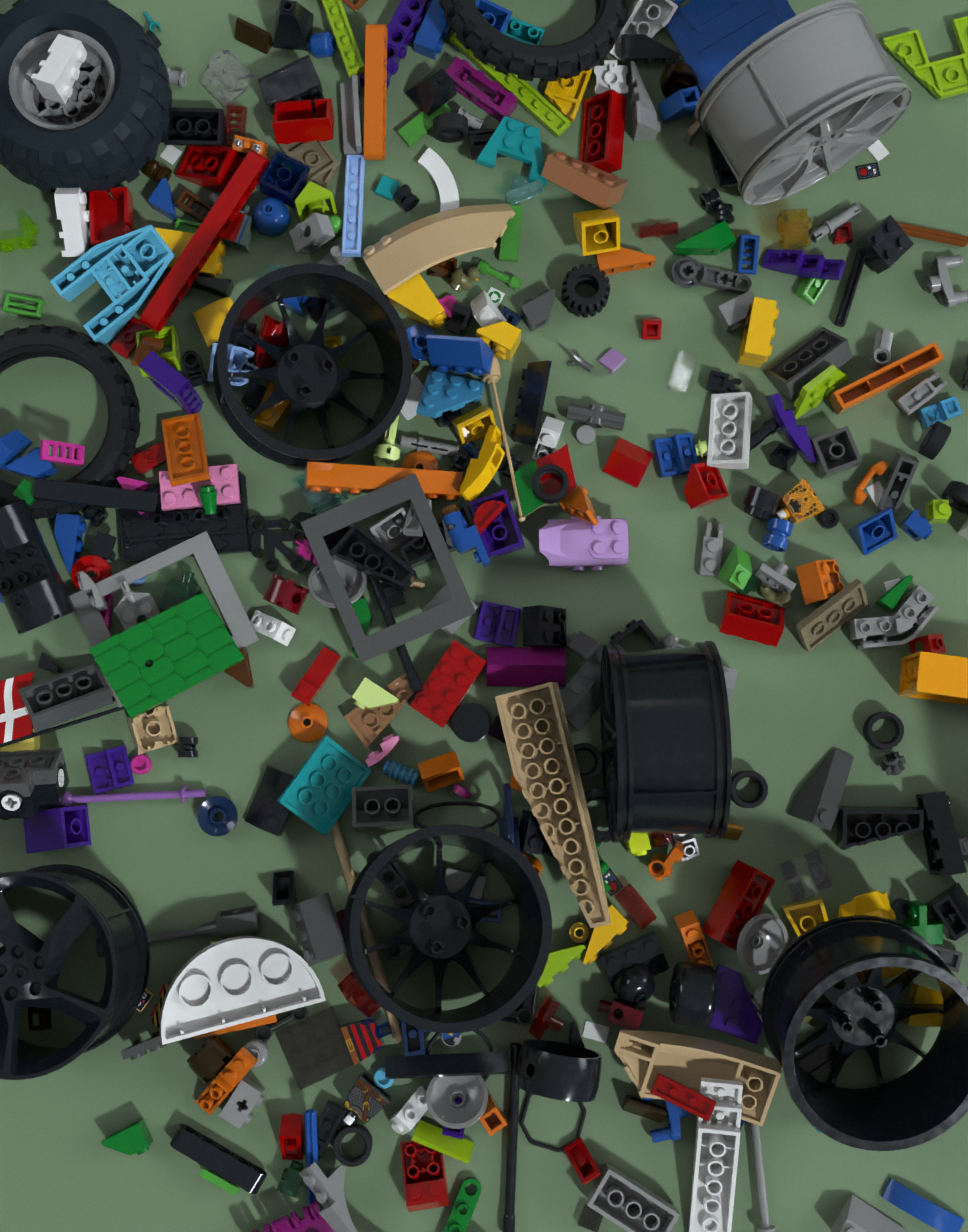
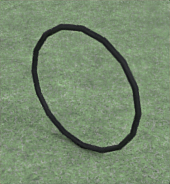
(458, 803)

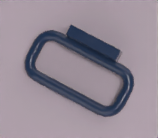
(509, 825)

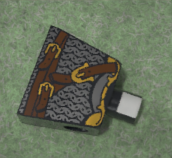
(364, 1100)

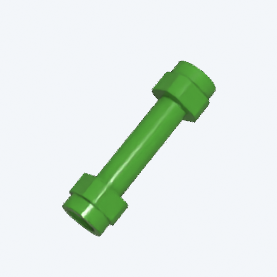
(484, 268)

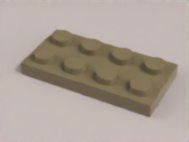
(832, 615)

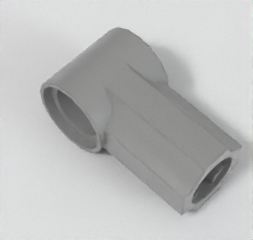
(881, 349)

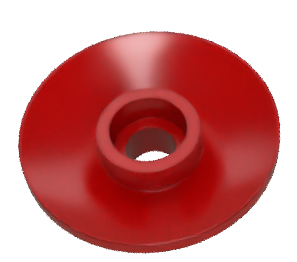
(90, 562)

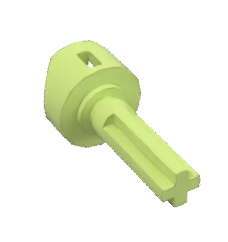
(387, 449)

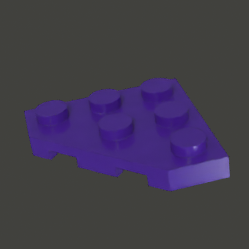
(734, 1009)

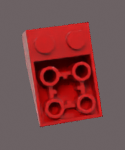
(423, 1177)

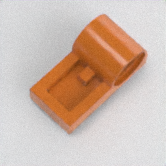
(674, 855)

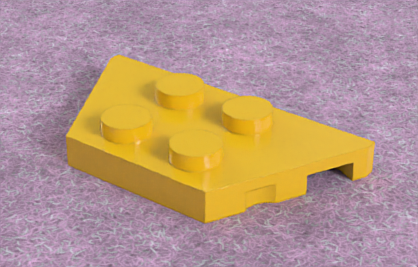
(568, 93)

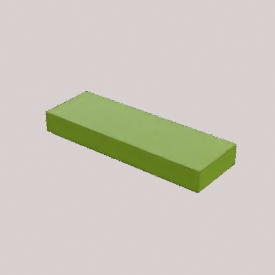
(432, 1137)

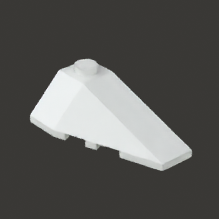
(644, 18)

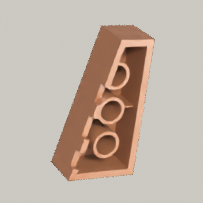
(584, 180)

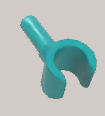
(152, 24)

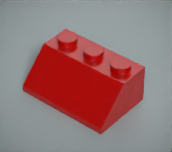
(752, 619)

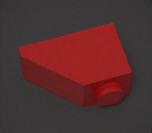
(291, 1136)

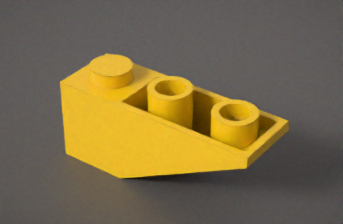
(601, 936)

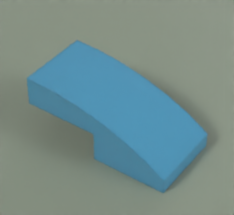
(940, 412)

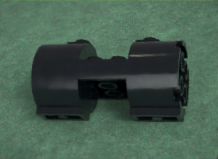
(27, 572)

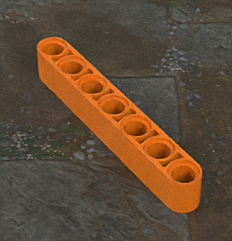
(375, 91)

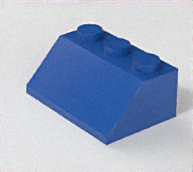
(459, 354)

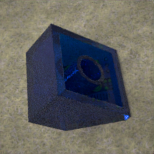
(284, 178)

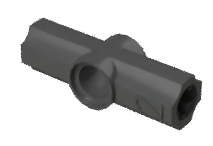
(595, 416)

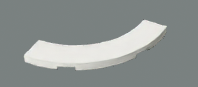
(443, 178)

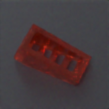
(231, 109)

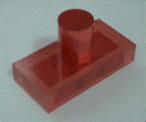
(546, 1018)

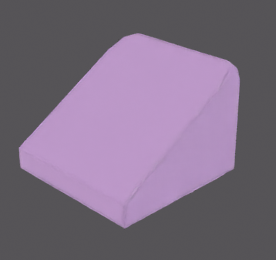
(612, 360)

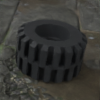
(589, 276)

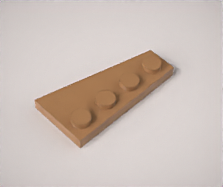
(371, 722)

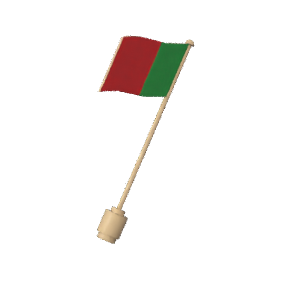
(522, 479)

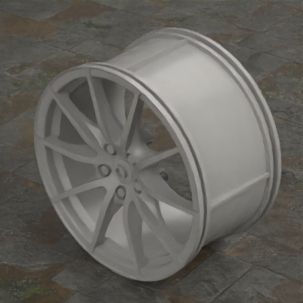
(802, 101)

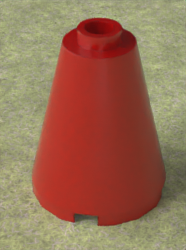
(272, 333)

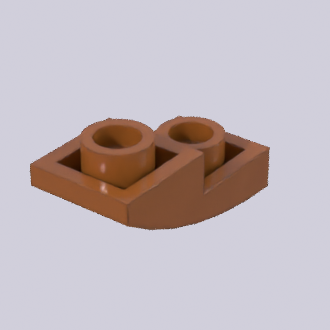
(145, 347)

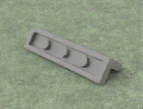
(351, 117)

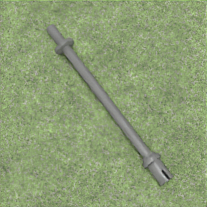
(765, 1227)

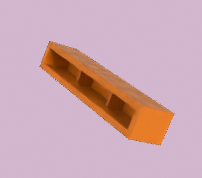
(886, 378)

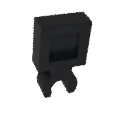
(719, 382)

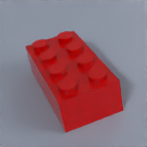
(448, 684)

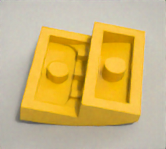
(212, 318)

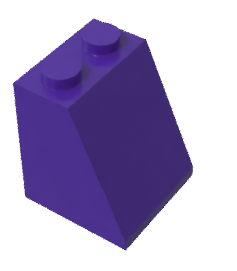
(57, 829)

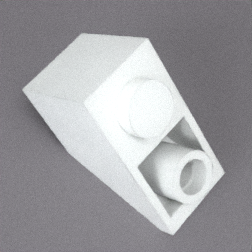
(548, 437)

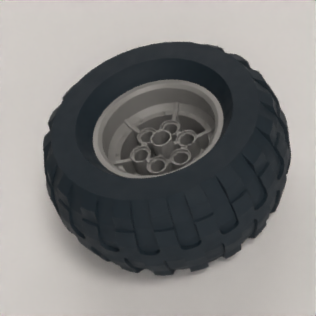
(105, 137)

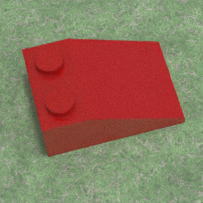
(209, 166)

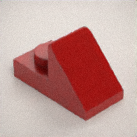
(582, 1161)

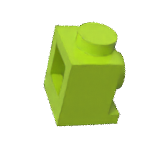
(938, 511)

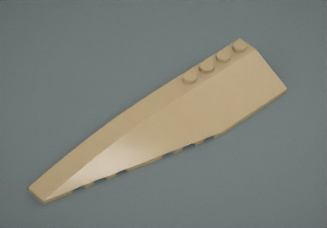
(551, 783)

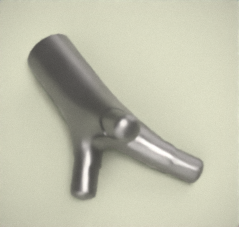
(579, 361)

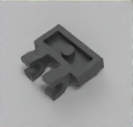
(139, 1047)

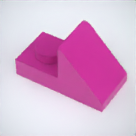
(132, 484)

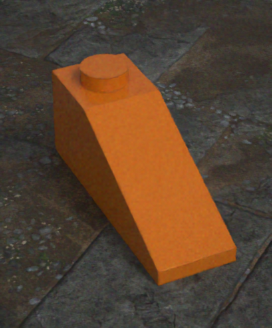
(623, 261)
(579, 505)

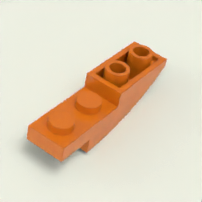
(226, 1080)

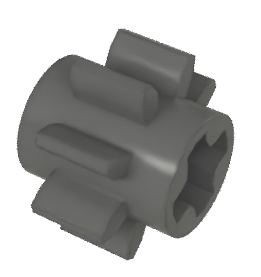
(892, 763)

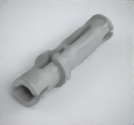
(828, 226)
(429, 446)

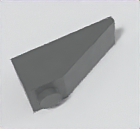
(898, 481)

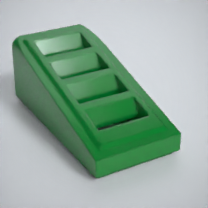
(892, 596)

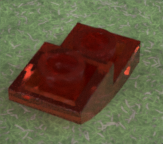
(635, 906)

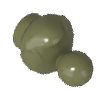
(461, 281)

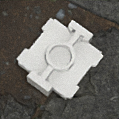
(611, 77)

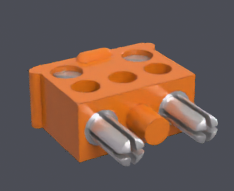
(244, 145)

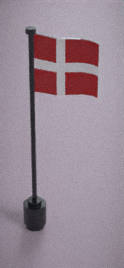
(13, 717)

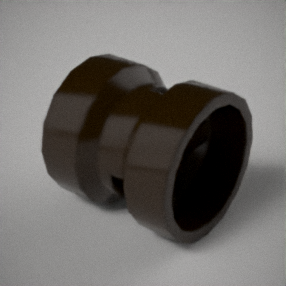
(156, 171)

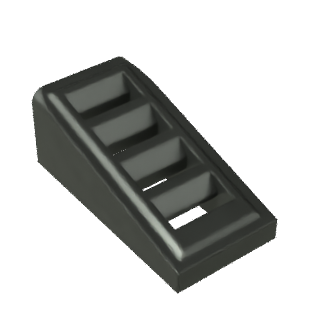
(216, 286)

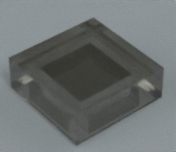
(590, 1218)

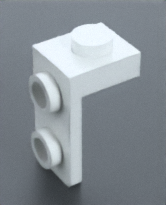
(272, 627)
(410, 1113)

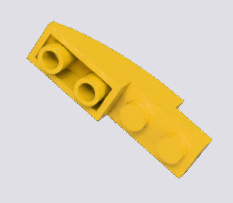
(483, 469)

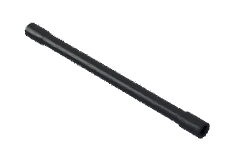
(412, 676)
(512, 1137)

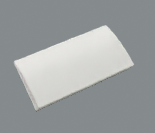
(730, 430)

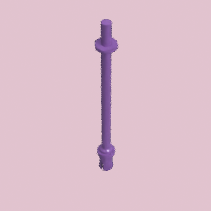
(184, 794)

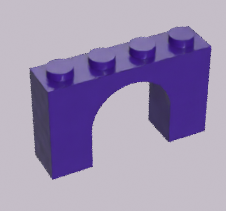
(172, 383)

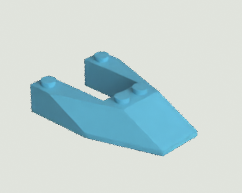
(125, 270)

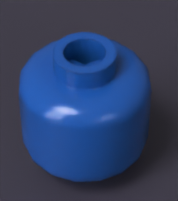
(322, 44)

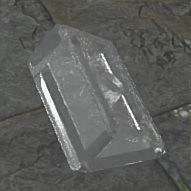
(681, 372)

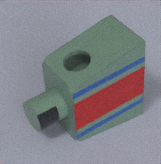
(240, 231)

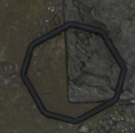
(545, 1145)

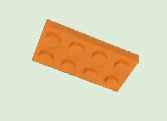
(185, 449)

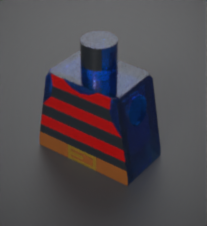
(364, 1037)

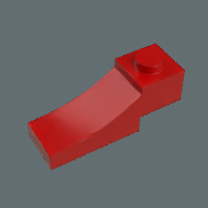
(316, 676)

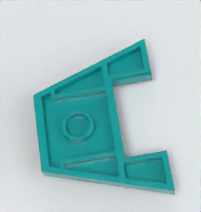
(516, 142)

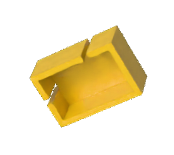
(756, 339)

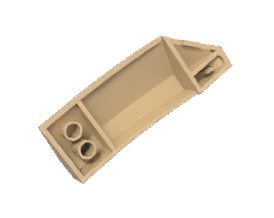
(434, 240)
(692, 1057)

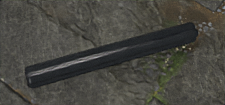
(850, 290)

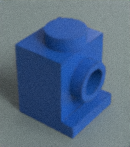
(916, 526)

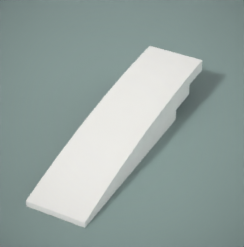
(716, 1158)

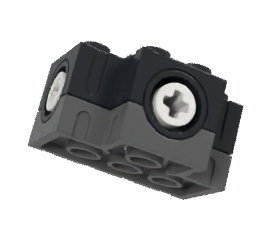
(31, 781)

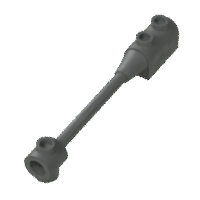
(226, 925)

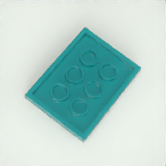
(324, 785)

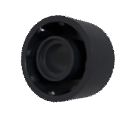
(760, 502)

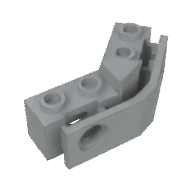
(899, 621)

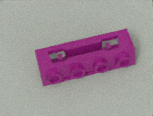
(504, 101)

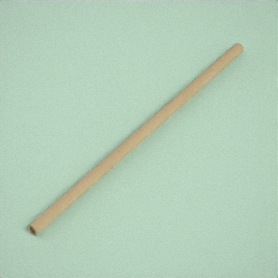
(365, 926)

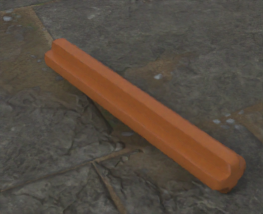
(934, 235)

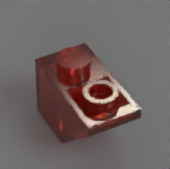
(357, 996)

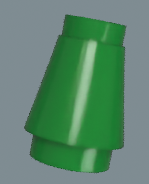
(208, 498)

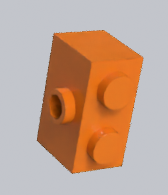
(441, 771)

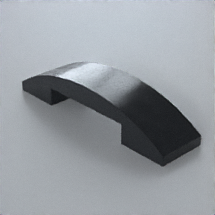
(721, 169)

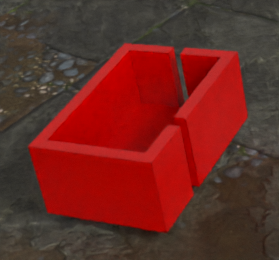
(296, 122)
(108, 216)

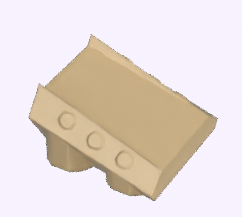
(153, 730)

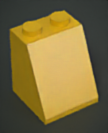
(597, 231)
(418, 302)

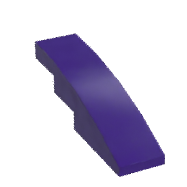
(804, 265)
(795, 434)

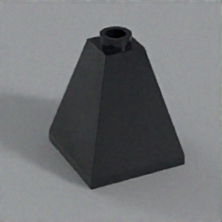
(292, 26)

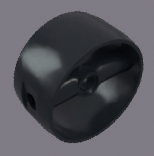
(558, 1070)

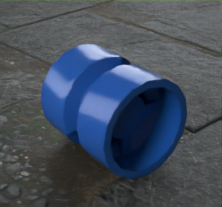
(778, 531)

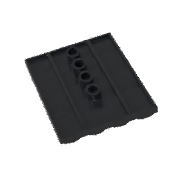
(155, 532)

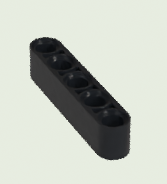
(218, 1159)

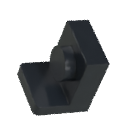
(445, 419)

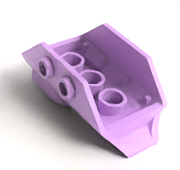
(582, 545)

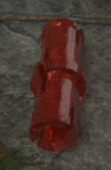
(658, 230)

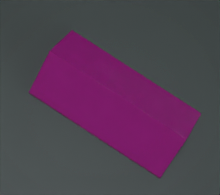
(525, 666)

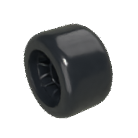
(692, 994)

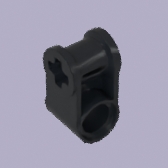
(196, 372)

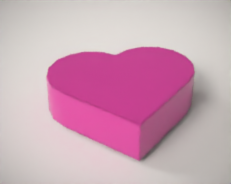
(448, 303)

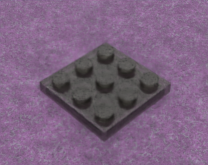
(315, 1048)

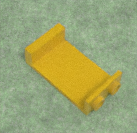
(179, 240)

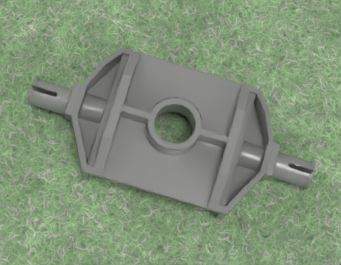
(134, 605)

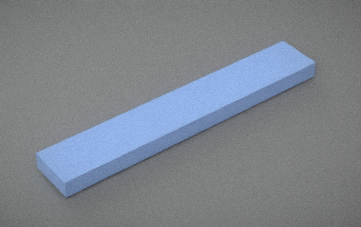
(353, 206)

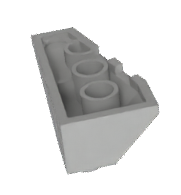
(643, 112)

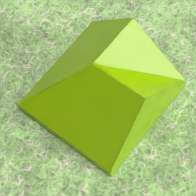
(315, 200)

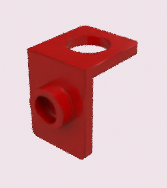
(932, 643)

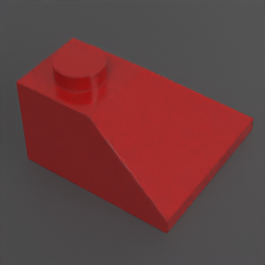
(704, 486)

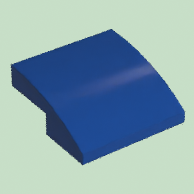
(674, 454)

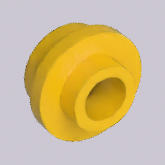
(572, 932)

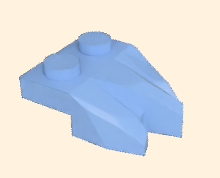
(237, 363)

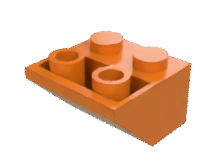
(819, 580)

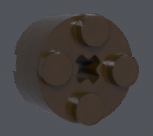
(211, 1058)

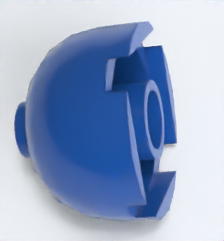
(271, 217)

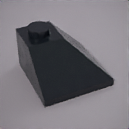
(432, 91)

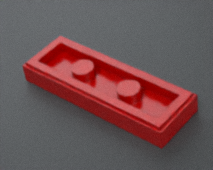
(683, 1097)

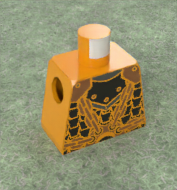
(799, 504)

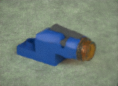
(461, 537)

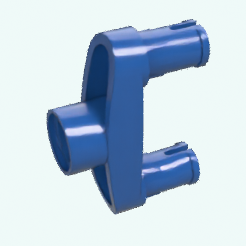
(673, 1130)

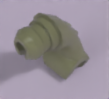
(781, 599)

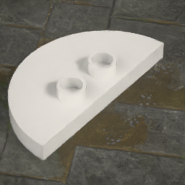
(234, 985)

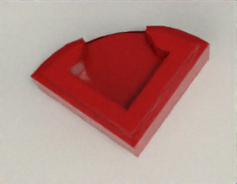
(843, 234)

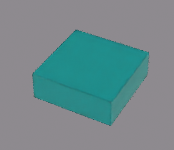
(387, 188)

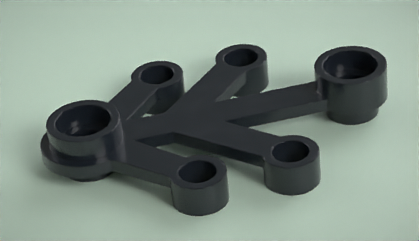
(274, 541)

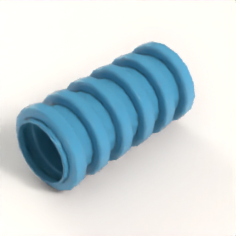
(400, 772)

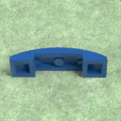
(921, 1208)

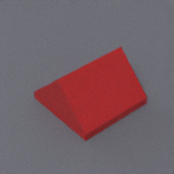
(627, 462)

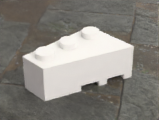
(60, 69)
(74, 220)

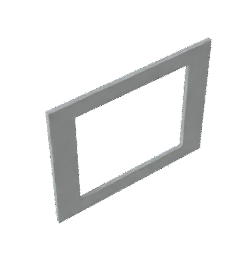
(213, 571)

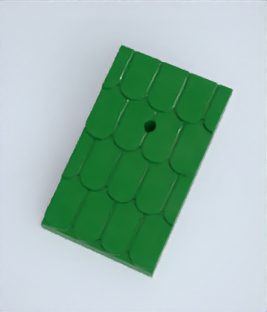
(181, 643)

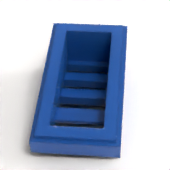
(751, 239)

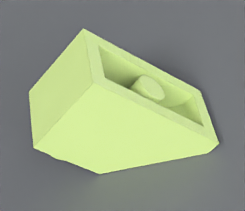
(372, 696)

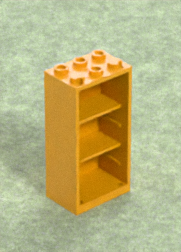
(934, 677)

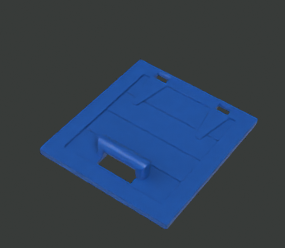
(718, 30)

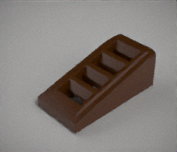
(179, 204)

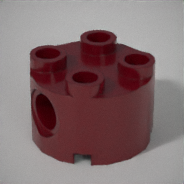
(285, 594)

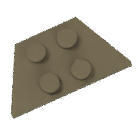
(316, 156)

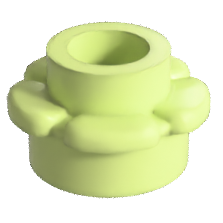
(701, 448)

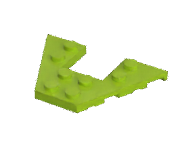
(942, 77)

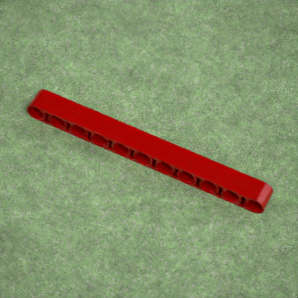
(204, 241)

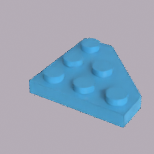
(446, 393)

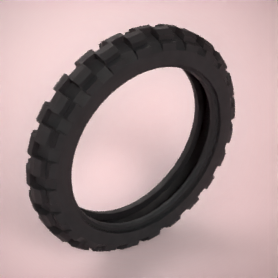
(533, 60)
(119, 391)

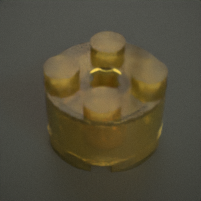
(794, 228)

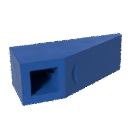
(69, 534)

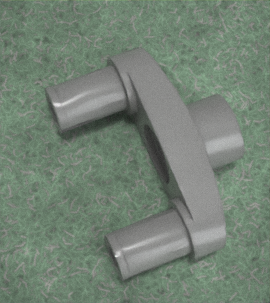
(941, 282)

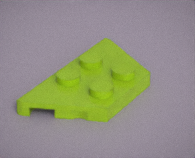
(818, 389)

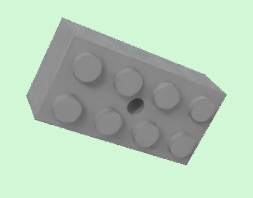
(616, 1191)

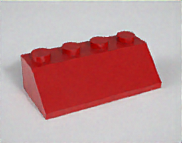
(603, 131)
(738, 903)

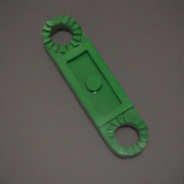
(463, 1207)

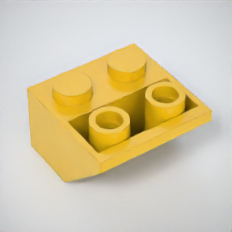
(501, 338)

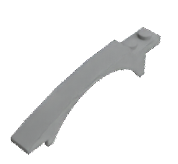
(331, 1194)

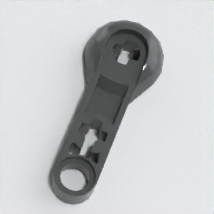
(707, 276)

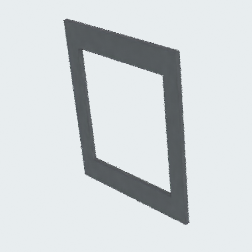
(360, 509)

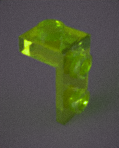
(23, 242)

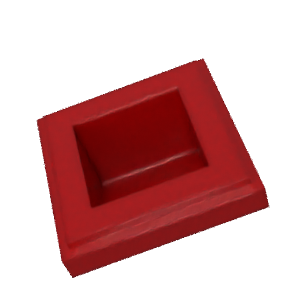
(651, 328)

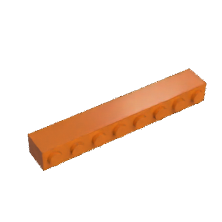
(365, 479)

